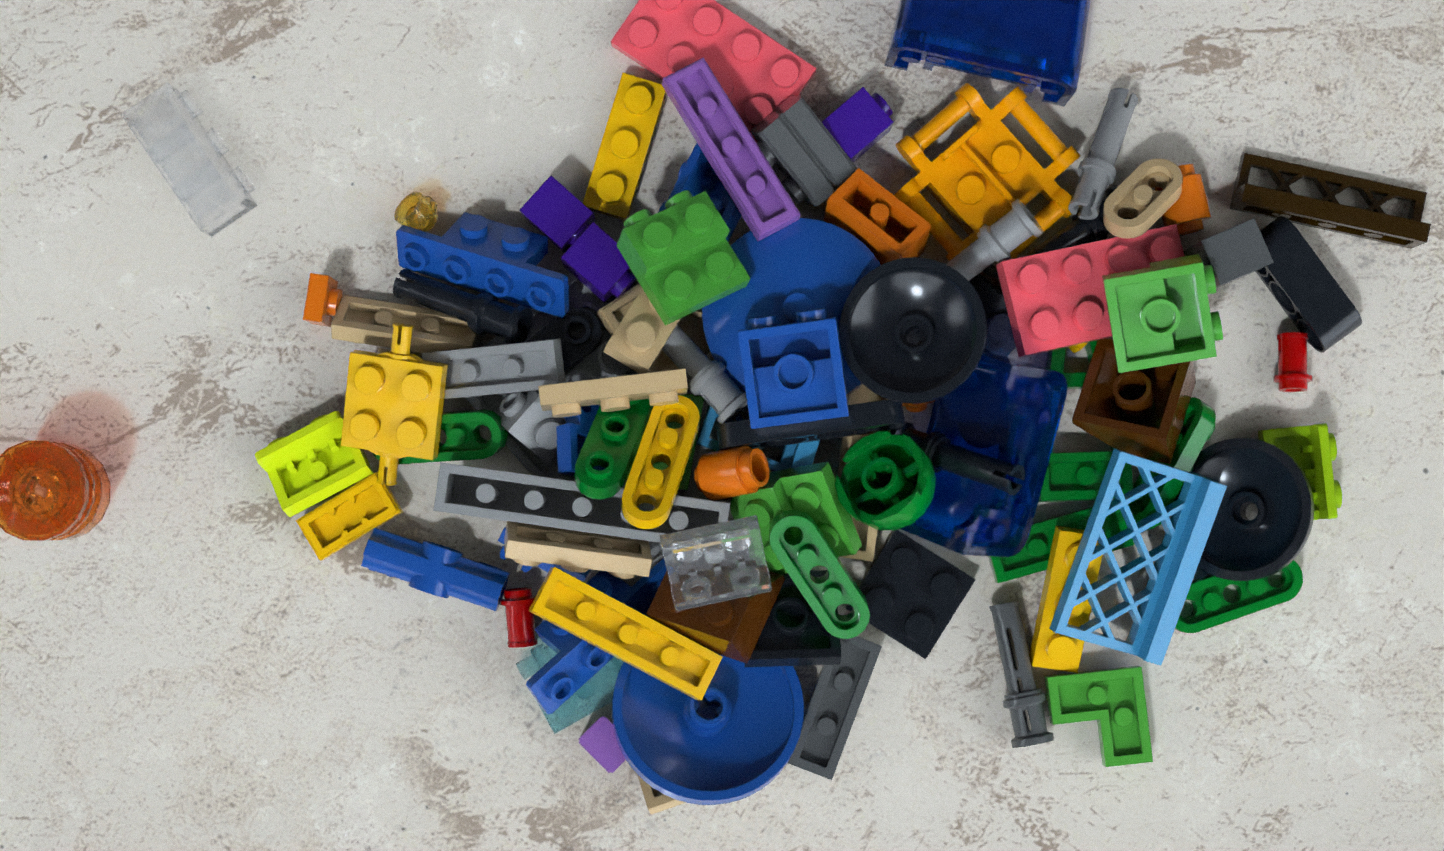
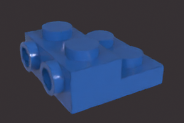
(793, 369)

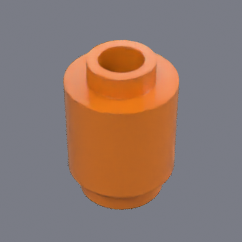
(1191, 206)
(731, 472)

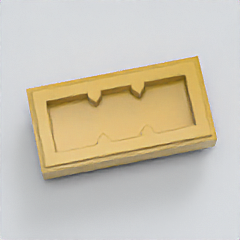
(349, 516)

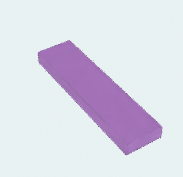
(730, 149)

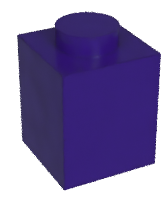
(860, 123)
(557, 214)
(598, 264)

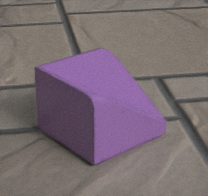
(602, 745)

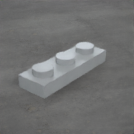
(500, 368)

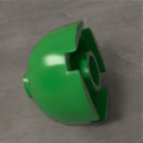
(886, 481)

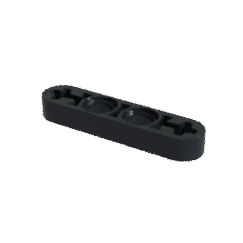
(862, 419)

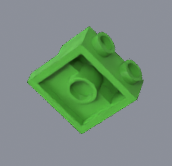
(682, 255)
(1162, 313)
(803, 489)

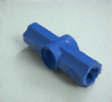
(435, 569)

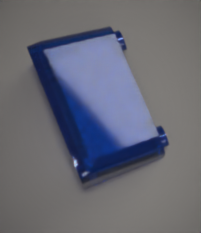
(996, 39)
(1007, 414)

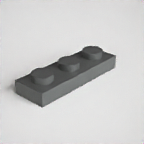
(834, 707)

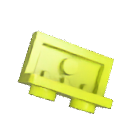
(312, 464)

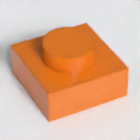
(321, 300)

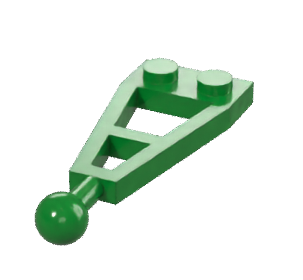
(1077, 474)

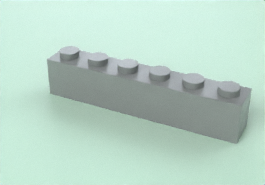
(558, 504)

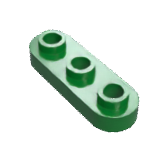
(1196, 430)
(464, 437)
(610, 449)
(823, 592)
(1252, 596)

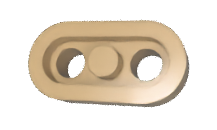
(1138, 201)

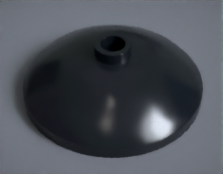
(904, 298)
(1278, 486)

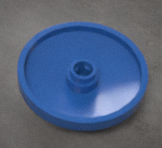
(790, 272)
(710, 746)

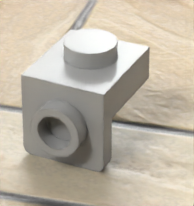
(529, 424)

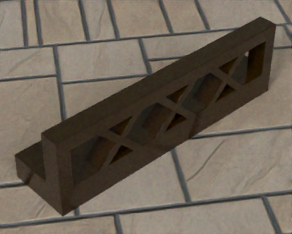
(1327, 212)

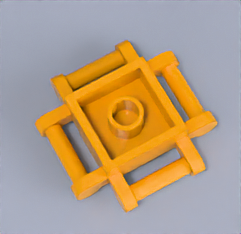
(984, 169)

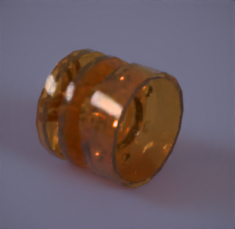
(75, 491)

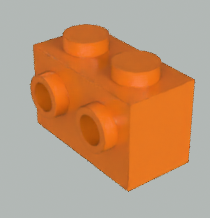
(877, 218)

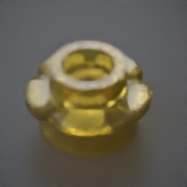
(417, 212)

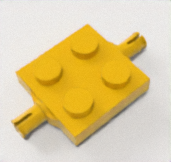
(394, 404)

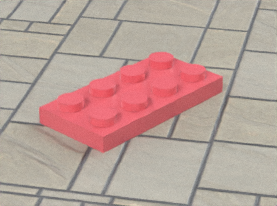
(746, 62)
(1060, 293)

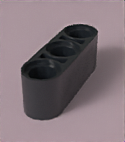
(1306, 287)

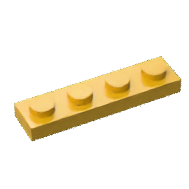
(625, 633)

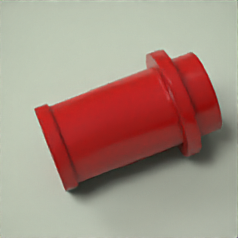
(1292, 362)
(519, 619)

